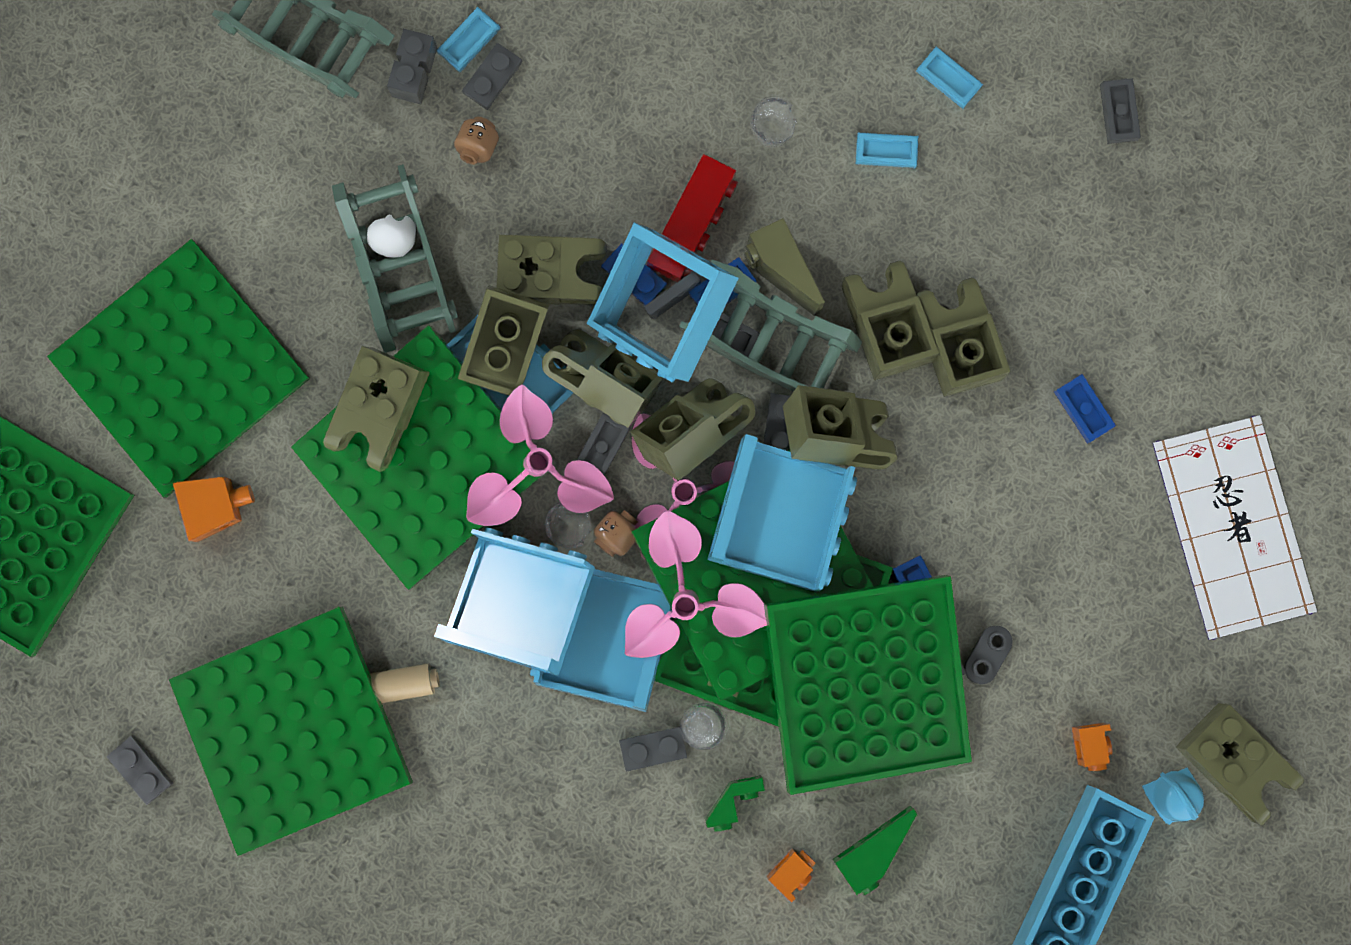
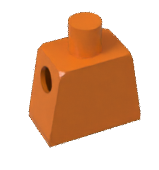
(210, 505)

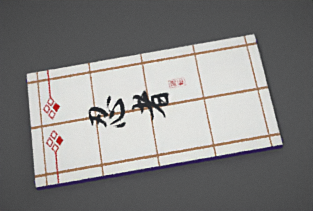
(1234, 527)

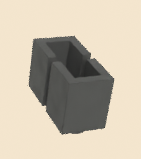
(406, 78)

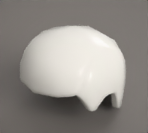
(391, 236)

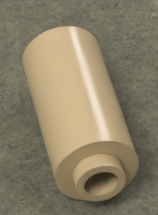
(405, 683)

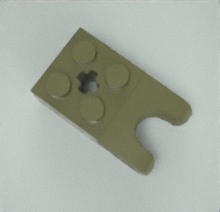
(556, 265)
(888, 314)
(967, 331)
(603, 377)
(374, 413)
(692, 428)
(837, 428)
(1244, 768)

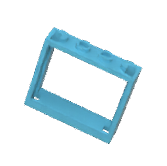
(621, 284)

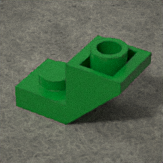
(724, 810)

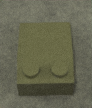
(781, 263)
(503, 340)

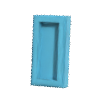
(468, 39)
(949, 77)
(886, 150)

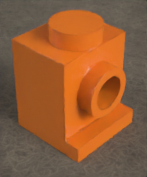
(1092, 746)
(792, 873)

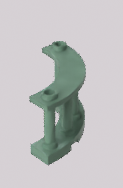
(349, 24)
(372, 269)
(777, 311)

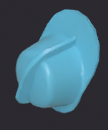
(1175, 796)

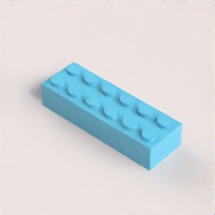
(1086, 872)

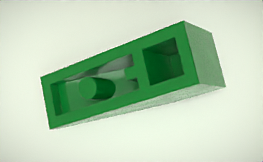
(872, 855)

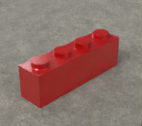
(695, 213)

